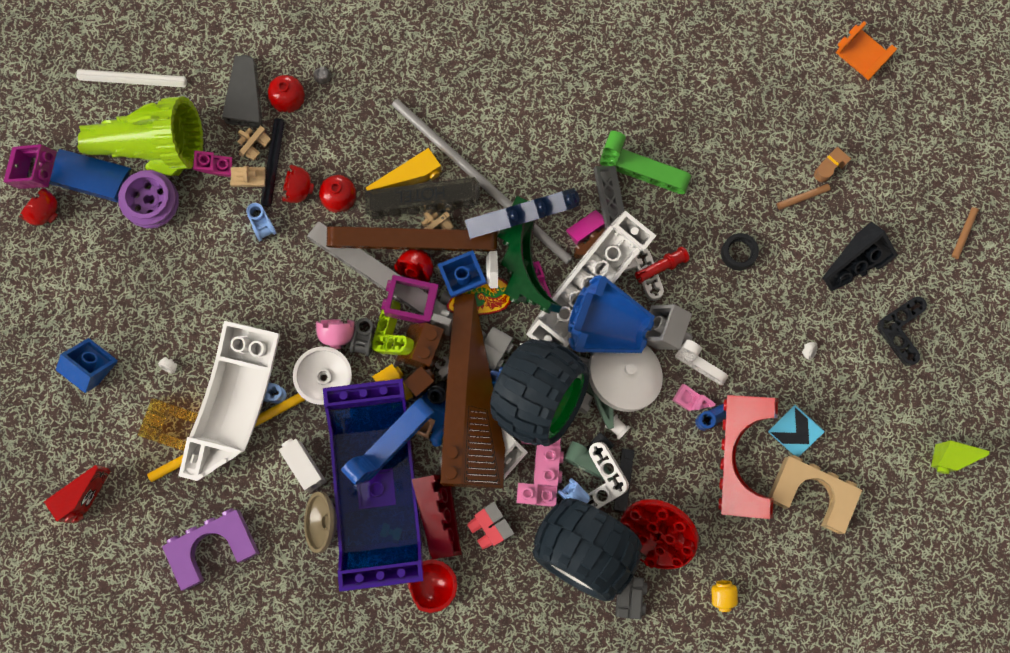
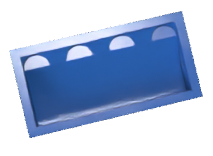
(88, 175)

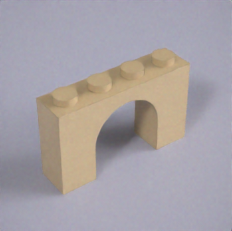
(842, 494)

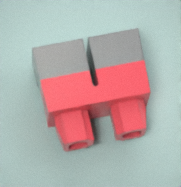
(486, 518)

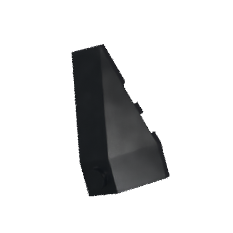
(865, 251)

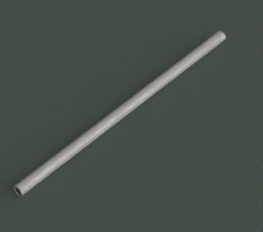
(472, 172)

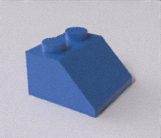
(462, 274)
(85, 365)

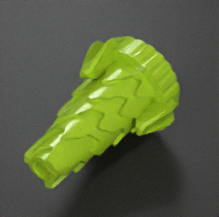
(155, 132)

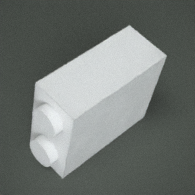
(302, 465)

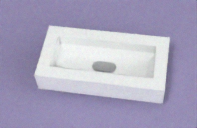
(492, 269)

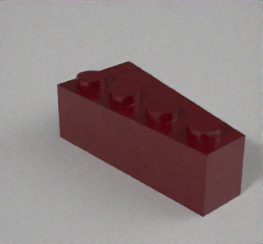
(438, 516)

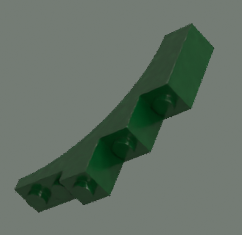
(518, 260)

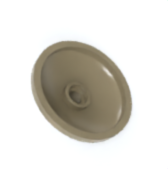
(320, 522)

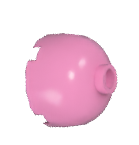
(335, 332)

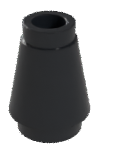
(437, 393)

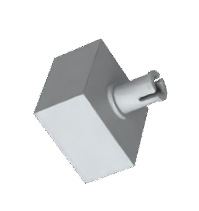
(668, 327)

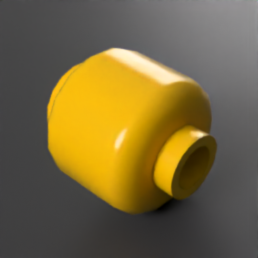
(724, 595)

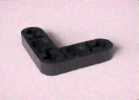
(896, 331)

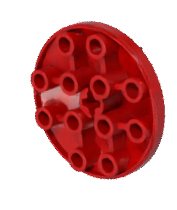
(664, 531)

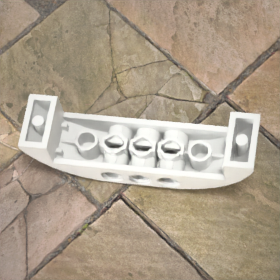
(606, 257)

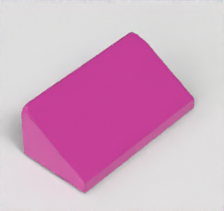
(585, 227)

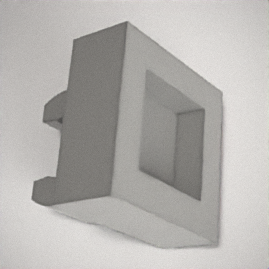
(443, 321)
(443, 370)

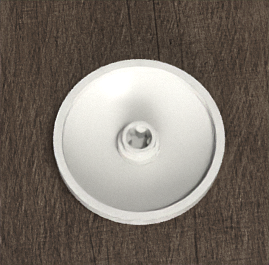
(626, 379)

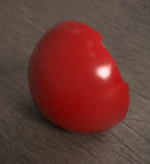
(437, 588)

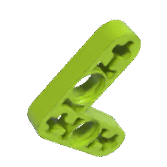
(386, 337)

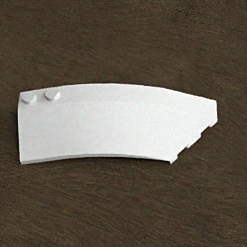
(231, 399)

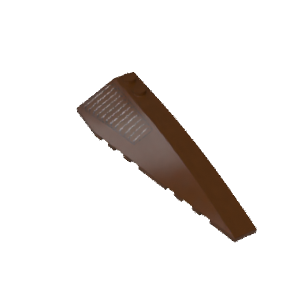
(471, 438)

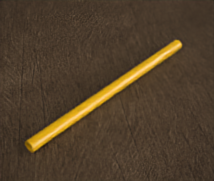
(263, 417)

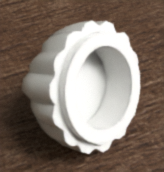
(810, 350)
(168, 365)

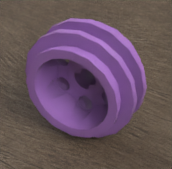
(160, 210)

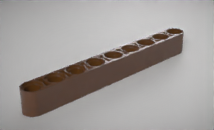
(408, 239)

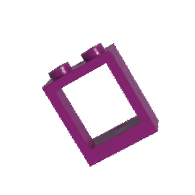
(22, 158)
(407, 316)

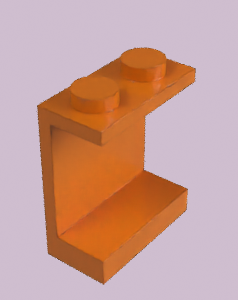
(863, 52)

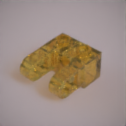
(154, 421)

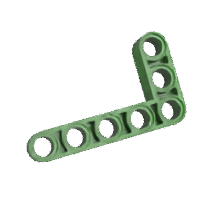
(642, 167)

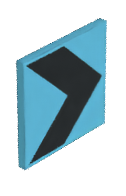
(796, 431)

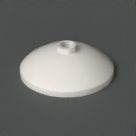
(313, 365)

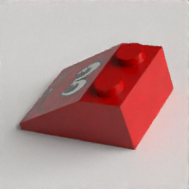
(77, 497)

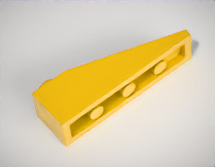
(414, 171)

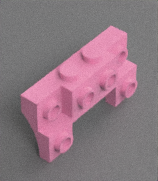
(546, 477)

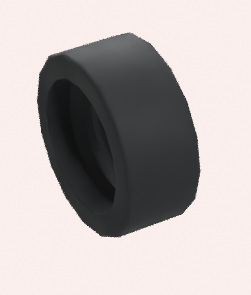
(731, 263)

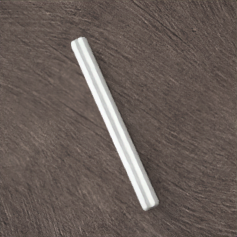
(131, 78)

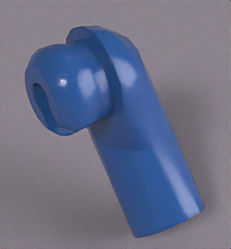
(436, 436)

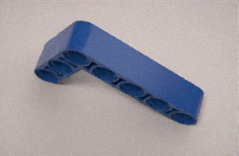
(365, 467)

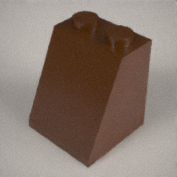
(427, 346)

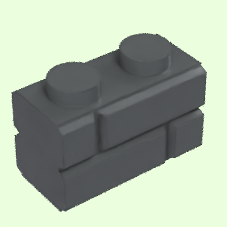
(630, 601)

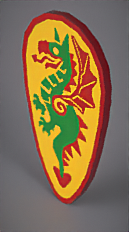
(487, 299)

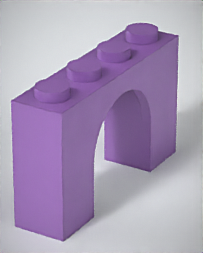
(181, 550)

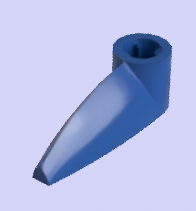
(714, 415)

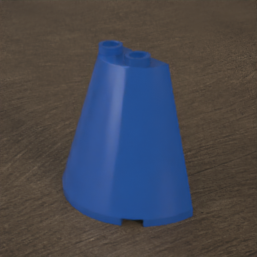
(608, 320)

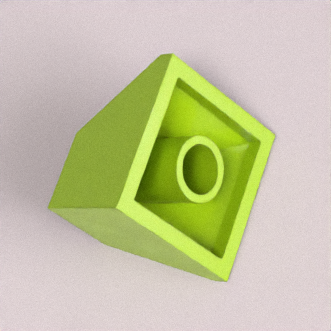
(954, 456)

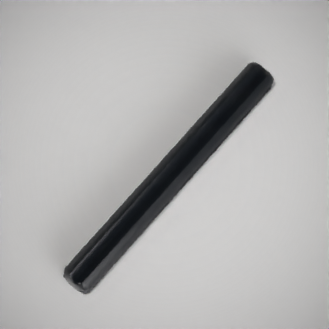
(272, 162)

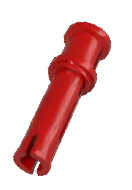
(669, 261)

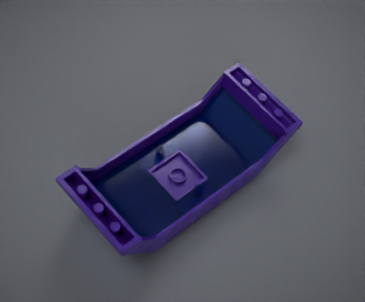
(381, 516)

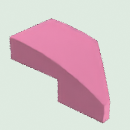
(691, 400)

